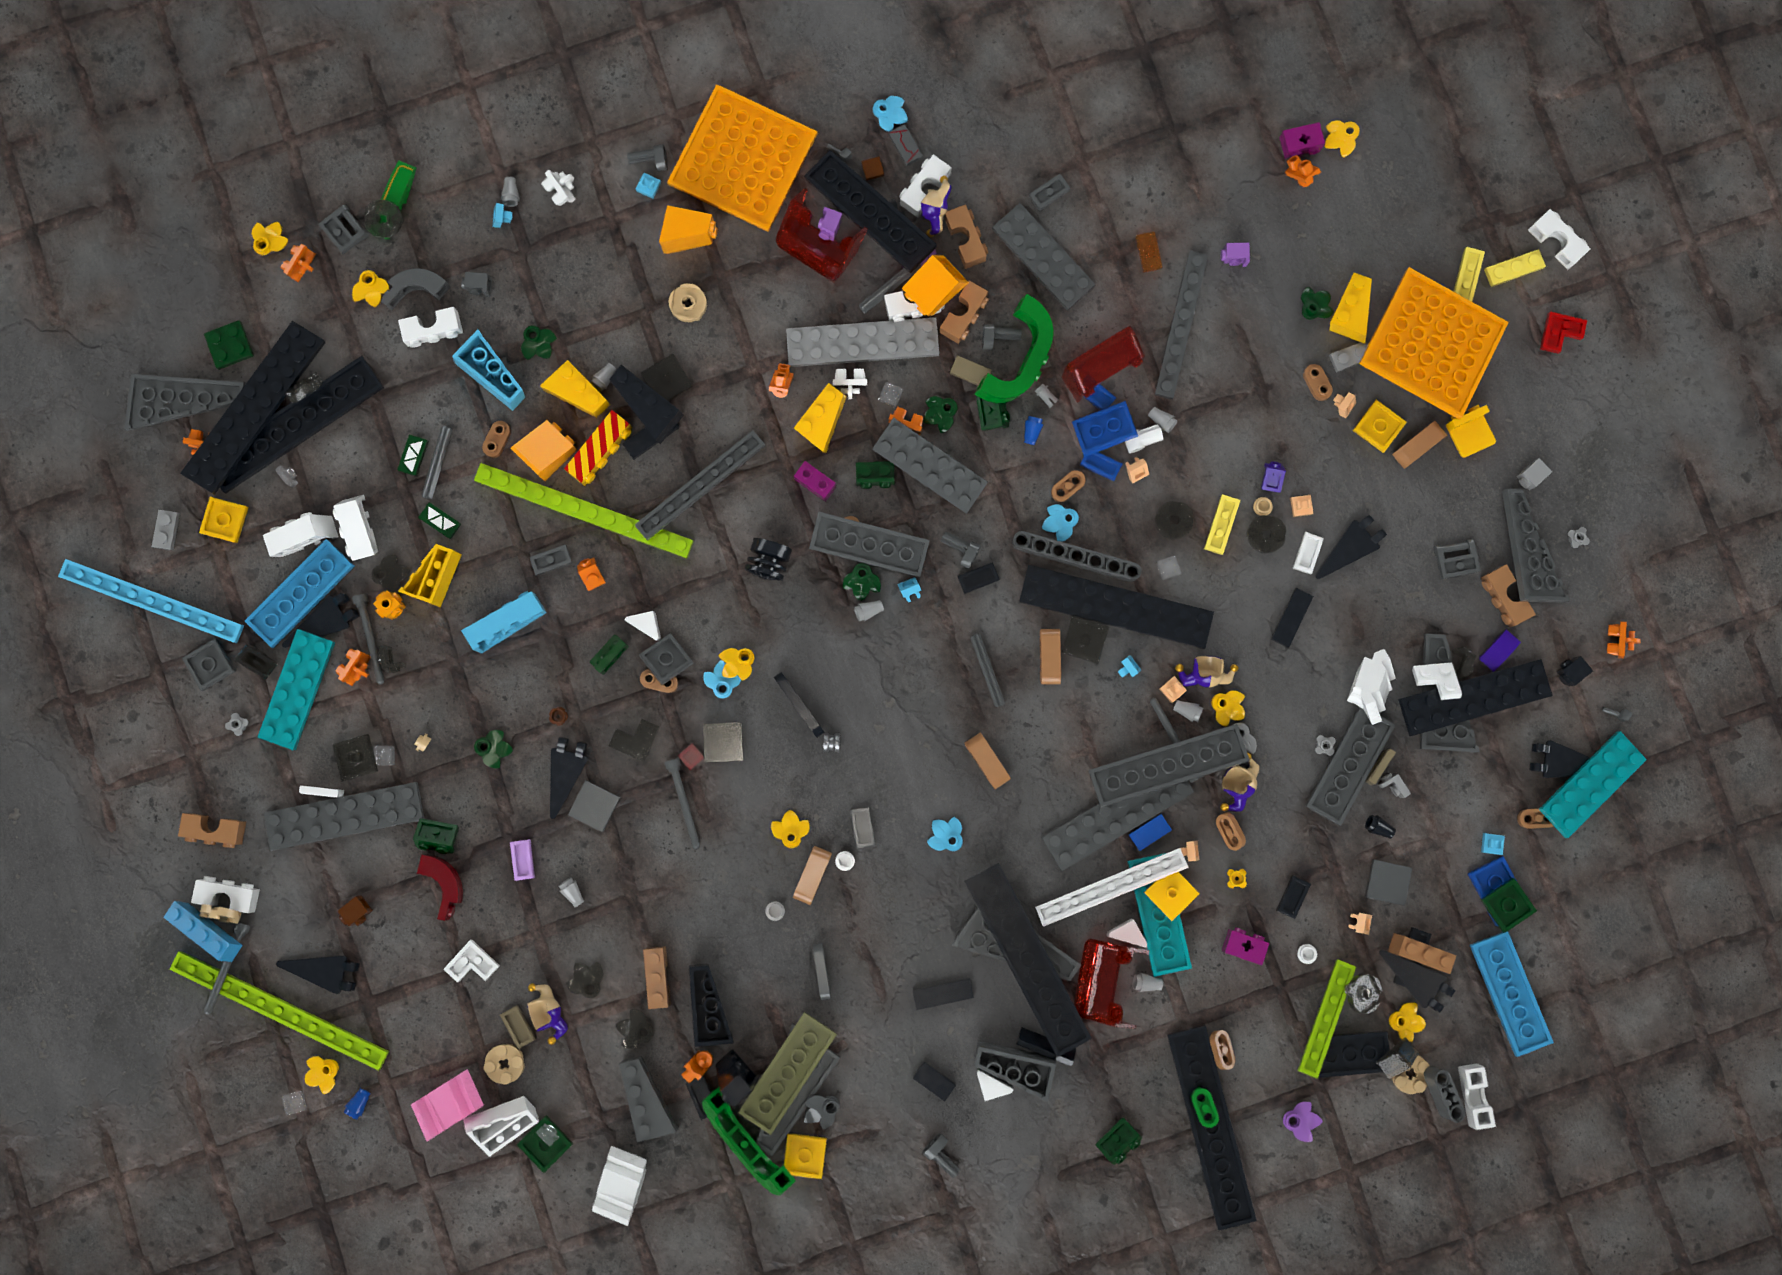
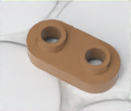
(1316, 382)
(497, 439)
(1067, 486)
(655, 685)
(1536, 819)
(1230, 831)
(1222, 1049)

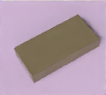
(968, 370)
(1380, 765)
(518, 1026)

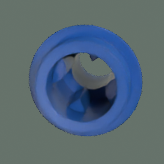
(1032, 429)
(357, 1104)

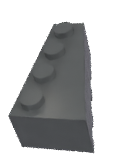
(1018, 1067)
(647, 1108)

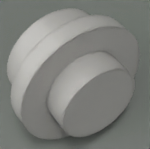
(775, 911)

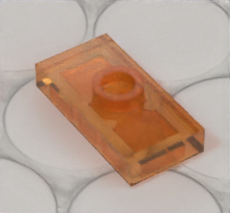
(1148, 252)

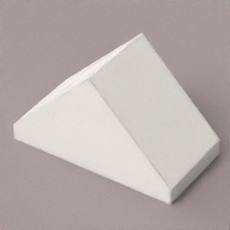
(646, 623)
(1129, 933)
(992, 1086)

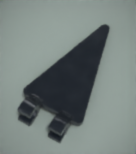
(1352, 546)
(326, 618)
(1558, 760)
(564, 772)
(323, 971)
(1419, 980)

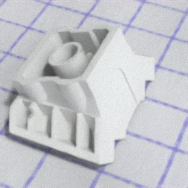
(1372, 685)
(620, 1185)

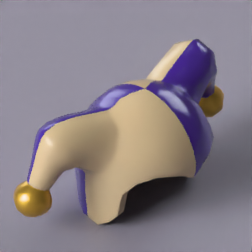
(935, 206)
(1206, 672)
(1240, 784)
(546, 1012)

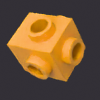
(395, 605)

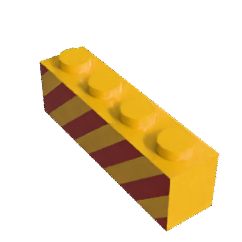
(598, 448)

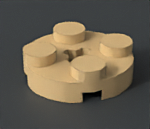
(694, 311)
(222, 914)
(515, 1061)
(1417, 1083)

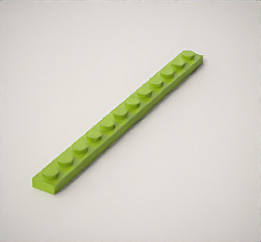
(579, 509)
(281, 1011)

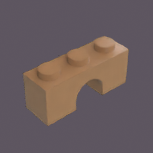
(961, 221)
(957, 327)
(1497, 584)
(195, 827)
(1422, 953)
(656, 982)

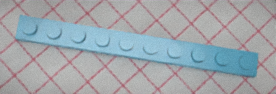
(151, 601)

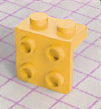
(1471, 431)

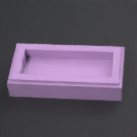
(522, 860)

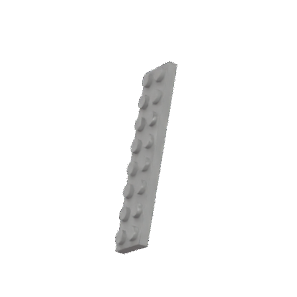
(862, 342)

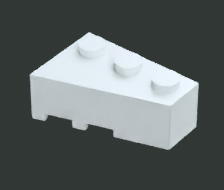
(355, 528)
(299, 533)
(500, 1124)

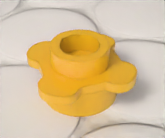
(1236, 883)

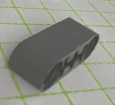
(1444, 1094)

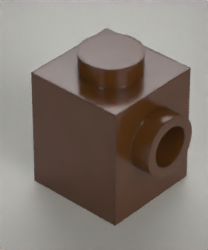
(355, 911)

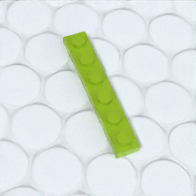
(1326, 1019)

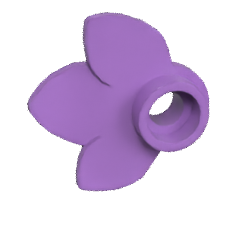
(1303, 1122)

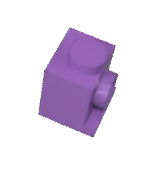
(829, 224)
(1236, 254)

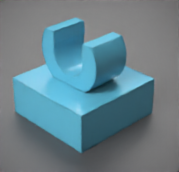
(648, 185)
(501, 216)
(909, 587)
(1130, 666)
(1492, 844)

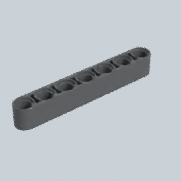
(1086, 555)

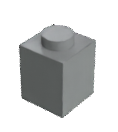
(1533, 474)

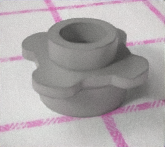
(1575, 542)
(242, 724)
(1321, 740)

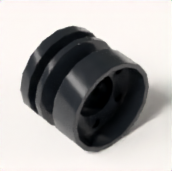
(768, 559)

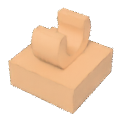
(1345, 404)
(1137, 470)
(1301, 506)
(1173, 689)
(1191, 850)
(1363, 923)

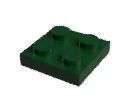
(228, 344)
(1508, 905)
(539, 1151)

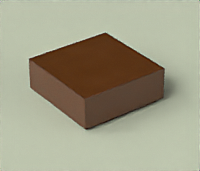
(872, 168)

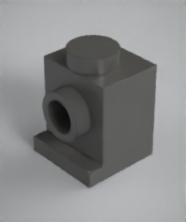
(477, 283)

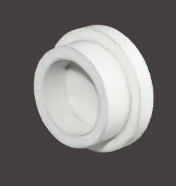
(844, 861)
(1307, 954)

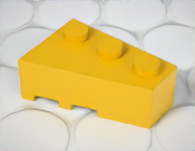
(1353, 310)
(575, 389)
(821, 417)
(433, 576)

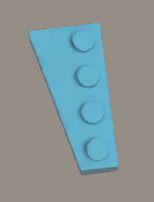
(487, 369)
(503, 622)

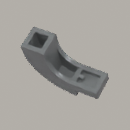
(414, 280)

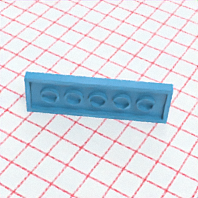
(299, 593)
(1511, 993)

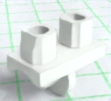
(562, 184)
(859, 380)

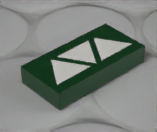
(412, 455)
(439, 520)

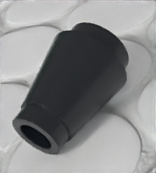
(1378, 826)

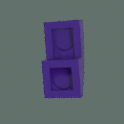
(1499, 650)

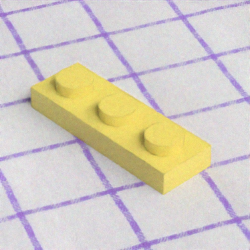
(1514, 268)
(1469, 272)
(1222, 524)

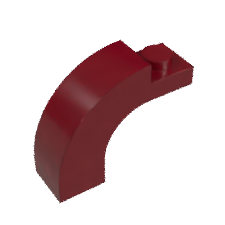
(448, 880)

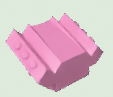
(447, 1105)

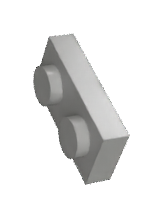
(1348, 356)
(165, 530)

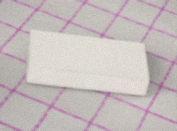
(1308, 553)
(321, 791)

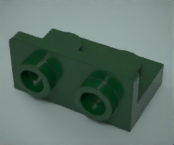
(992, 414)
(874, 474)
(609, 654)
(435, 836)
(1119, 1142)

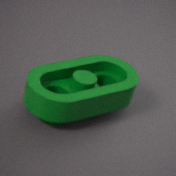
(1205, 1106)

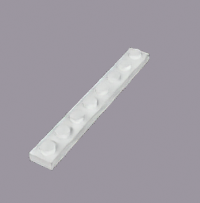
(1111, 887)

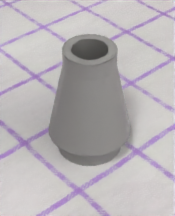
(510, 193)
(601, 378)
(1164, 420)
(867, 610)
(1189, 710)
(571, 891)
(1145, 983)

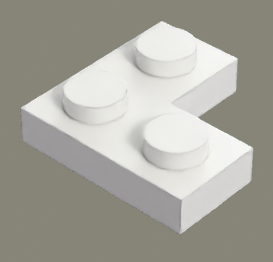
(1440, 674)
(469, 958)

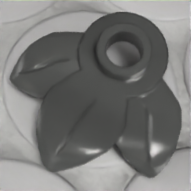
(819, 1111)

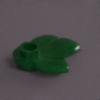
(1317, 302)
(539, 344)
(938, 415)
(862, 584)
(495, 748)

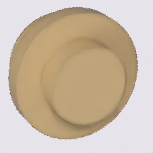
(1262, 506)
(422, 742)

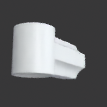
(1145, 437)

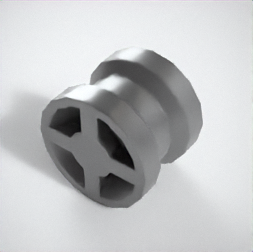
(831, 742)

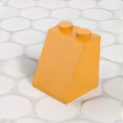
(686, 230)
(934, 285)
(545, 449)

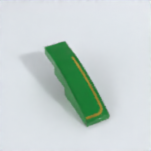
(399, 186)

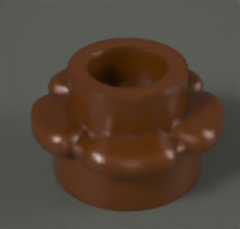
(553, 716)

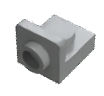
(1398, 786)

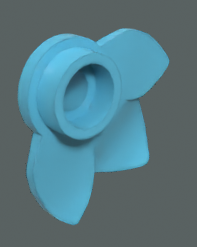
(893, 112)
(1057, 521)
(716, 680)
(943, 833)

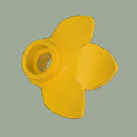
(1340, 138)
(270, 236)
(369, 291)
(734, 663)
(1231, 708)
(790, 826)
(1409, 1022)
(320, 1075)

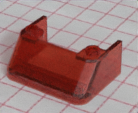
(804, 244)
(1102, 362)
(1099, 980)

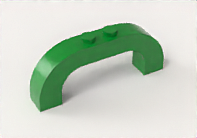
(1041, 327)
(768, 1174)

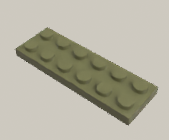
(787, 1073)

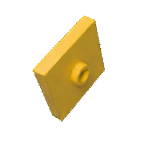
(1379, 426)
(223, 520)
(1171, 894)
(805, 1155)

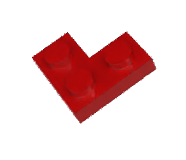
(1557, 327)

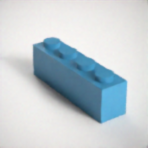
(203, 931)

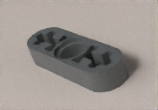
(821, 970)

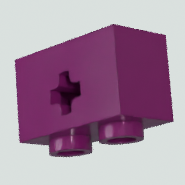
(1308, 134)
(815, 481)
(1256, 951)

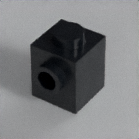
(1574, 671)

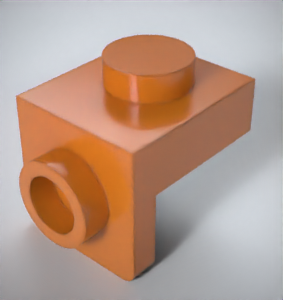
(590, 573)

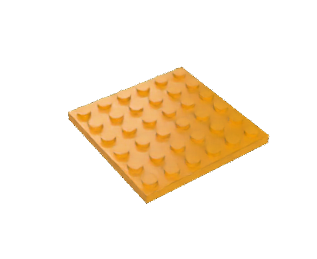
(742, 158)
(1434, 343)

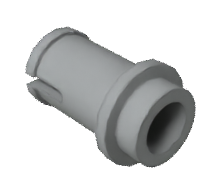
(1045, 394)

